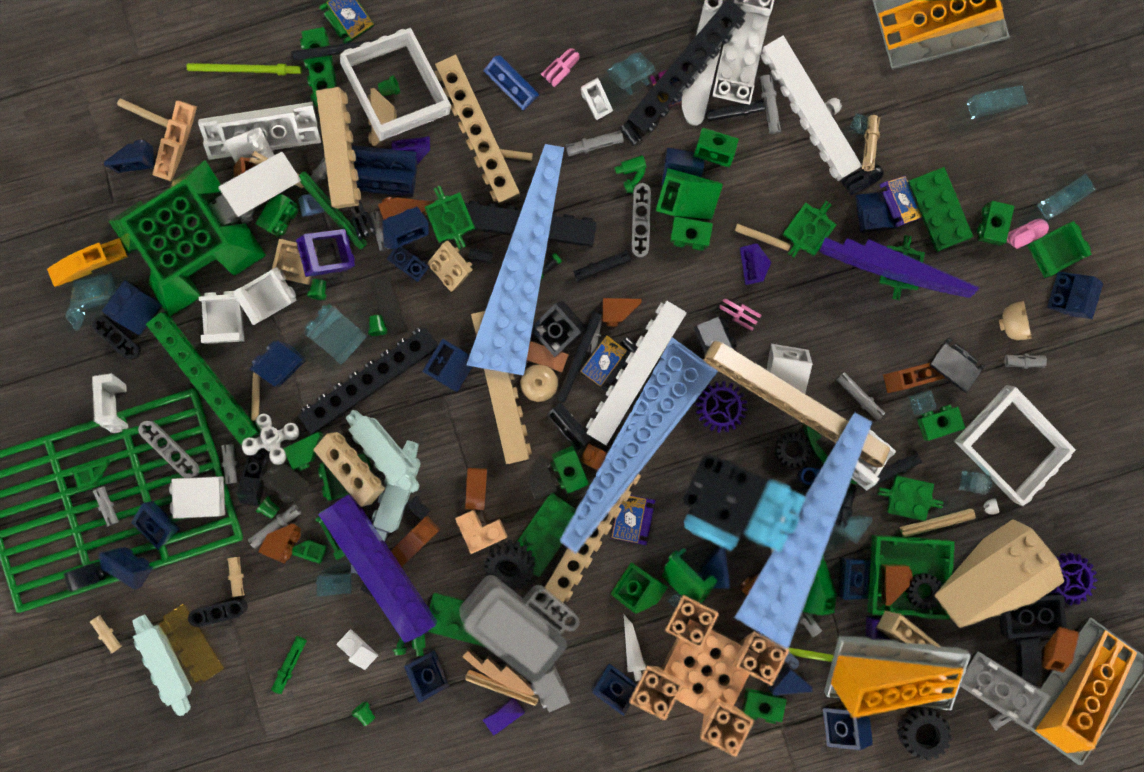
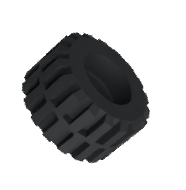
(935, 744)

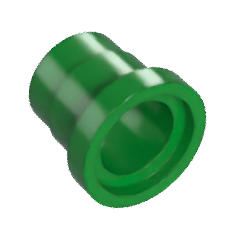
(389, 86)
(317, 290)
(376, 326)
(268, 508)
(363, 713)

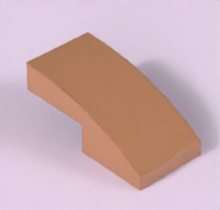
(541, 355)

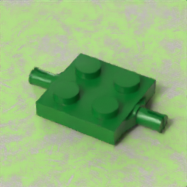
(449, 217)
(809, 229)
(905, 250)
(910, 497)

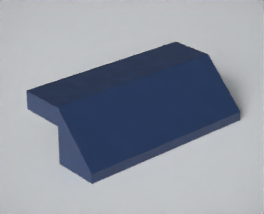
(385, 170)

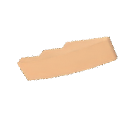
(175, 140)
(507, 675)

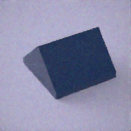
(683, 162)
(154, 524)
(854, 578)
(426, 675)
(788, 682)
(614, 689)

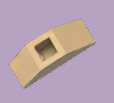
(385, 113)

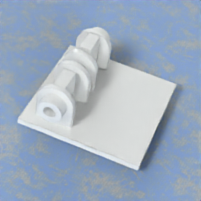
(248, 142)

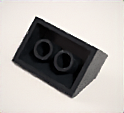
(1036, 619)

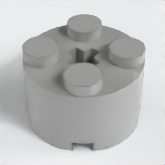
(225, 214)

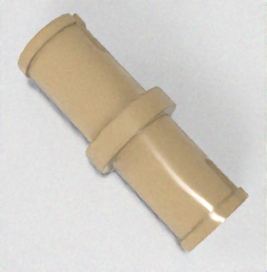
(235, 576)
(105, 634)

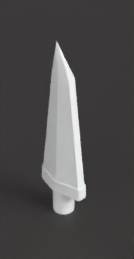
(634, 656)

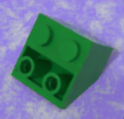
(277, 215)

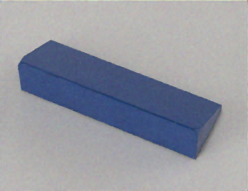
(511, 82)

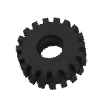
(511, 552)

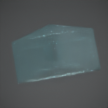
(333, 584)

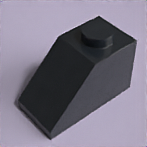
(84, 576)

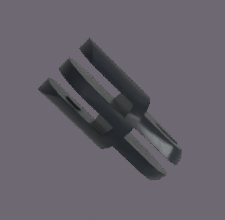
(862, 179)
(361, 219)

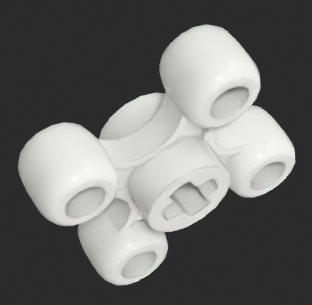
(270, 439)

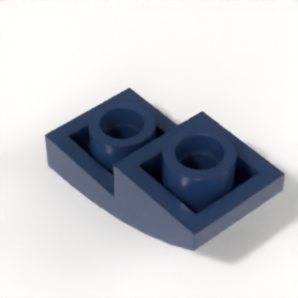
(407, 263)

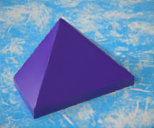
(418, 145)
(754, 263)
(503, 716)

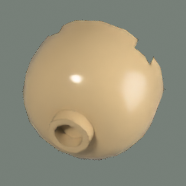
(1015, 322)
(539, 383)

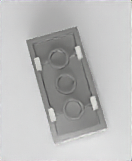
(1003, 690)

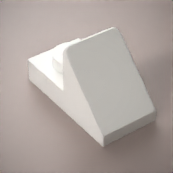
(596, 98)
(357, 650)

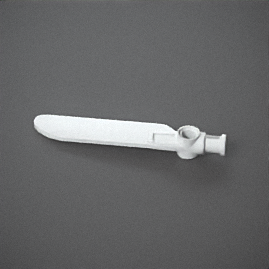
(696, 97)

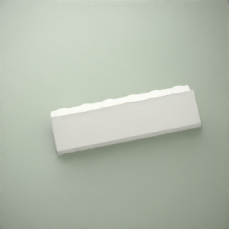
(281, 126)

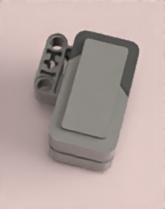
(518, 625)

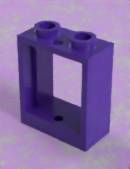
(309, 257)

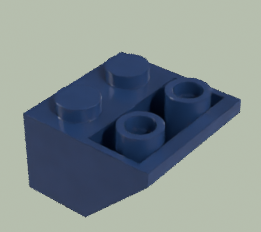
(404, 228)
(1075, 294)
(448, 365)

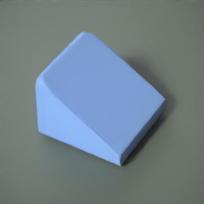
(309, 205)

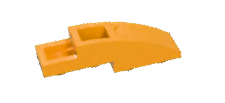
(85, 260)

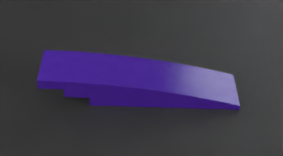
(896, 266)

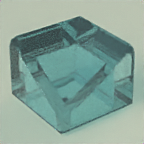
(922, 402)

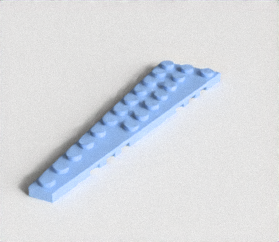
(510, 314)
(662, 404)

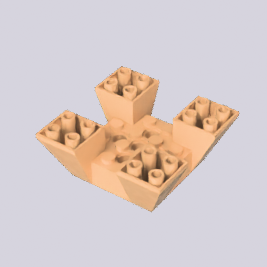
(722, 721)

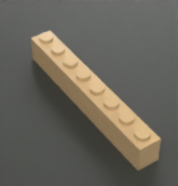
(506, 409)

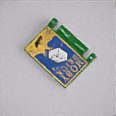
(347, 18)

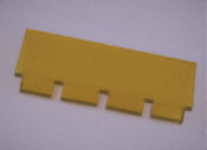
(195, 646)

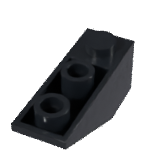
(251, 486)

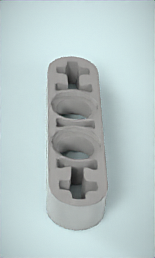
(641, 220)
(169, 449)

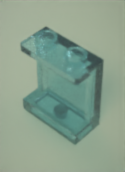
(334, 333)

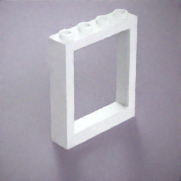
(380, 47)
(1048, 467)

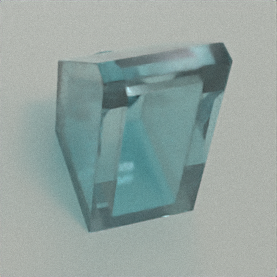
(975, 482)

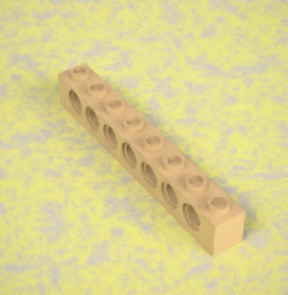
(452, 67)
(583, 560)

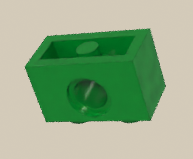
(716, 147)
(1003, 215)
(701, 229)
(952, 422)
(573, 480)
(754, 698)

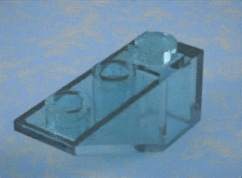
(1066, 197)

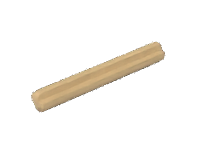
(937, 522)
(491, 684)

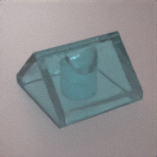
(92, 291)
(855, 529)

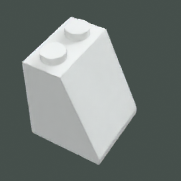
(790, 365)

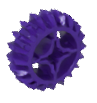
(726, 414)
(1081, 568)

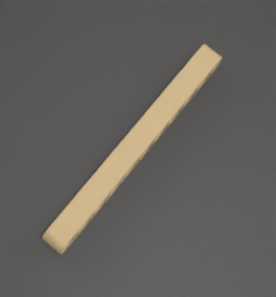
(789, 399)

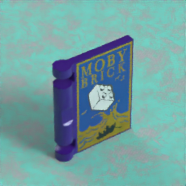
(901, 201)
(633, 520)

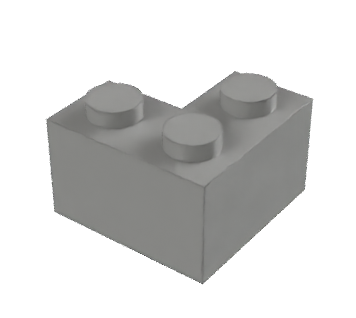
(551, 690)

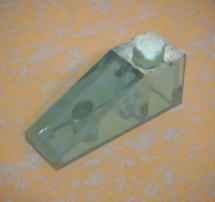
(996, 101)

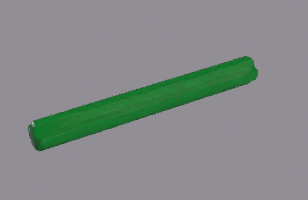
(334, 213)

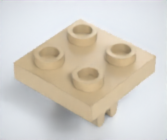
(289, 262)
(450, 266)

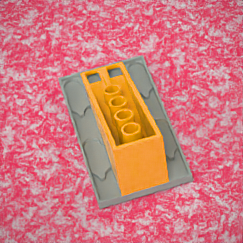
(935, 28)
(894, 675)
(1088, 692)

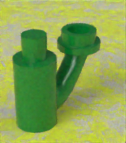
(635, 164)
(417, 644)

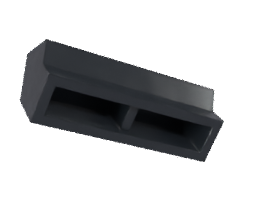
(568, 426)

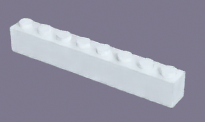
(810, 108)
(636, 372)

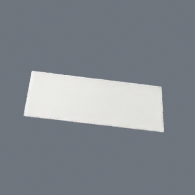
(259, 184)

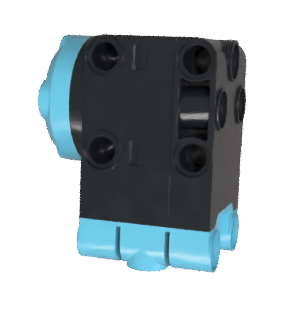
(735, 501)

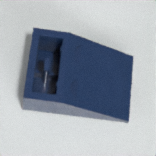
(277, 363)
(125, 566)

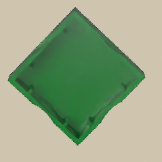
(922, 556)

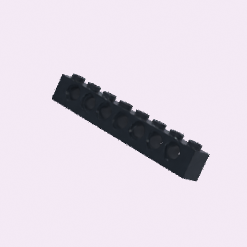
(728, 11)
(309, 412)

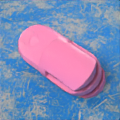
(561, 67)
(1028, 233)
(739, 312)

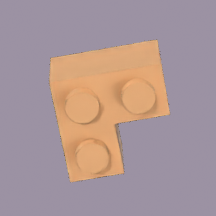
(478, 536)

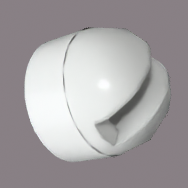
(833, 105)
(991, 506)

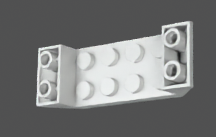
(742, 53)

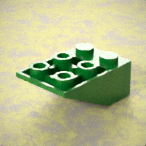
(688, 195)
(822, 593)

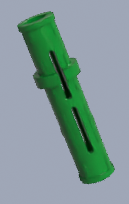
(285, 672)

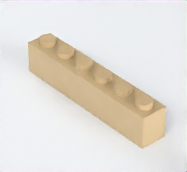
(337, 147)

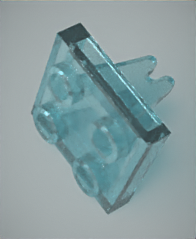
(630, 71)

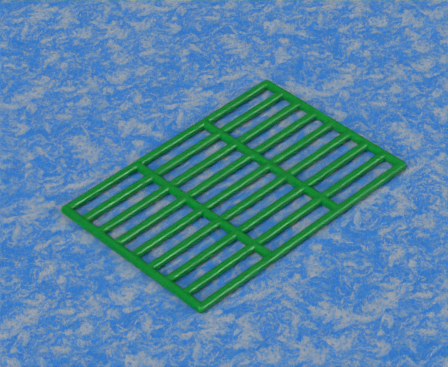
(81, 548)

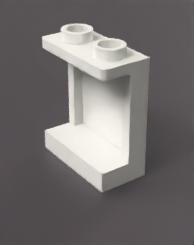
(265, 295)
(221, 318)
(105, 402)
(866, 474)
(197, 497)

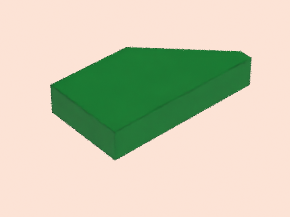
(90, 474)
(310, 551)

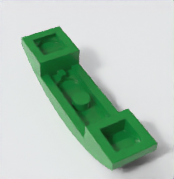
(812, 436)

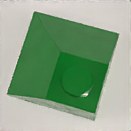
(638, 589)

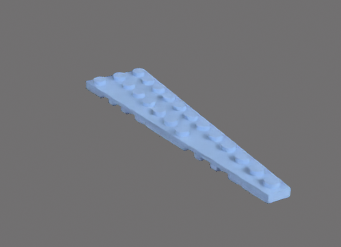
(786, 578)

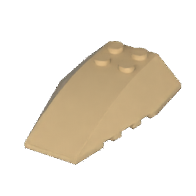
(1000, 575)

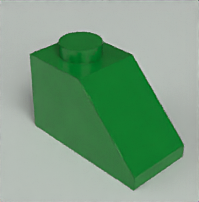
(303, 452)

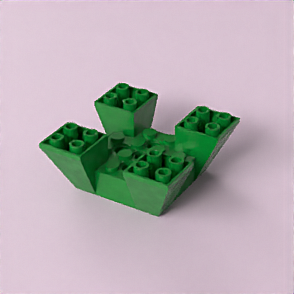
(186, 200)

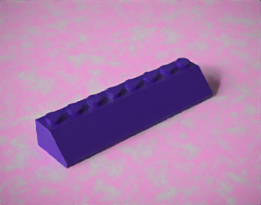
(378, 568)

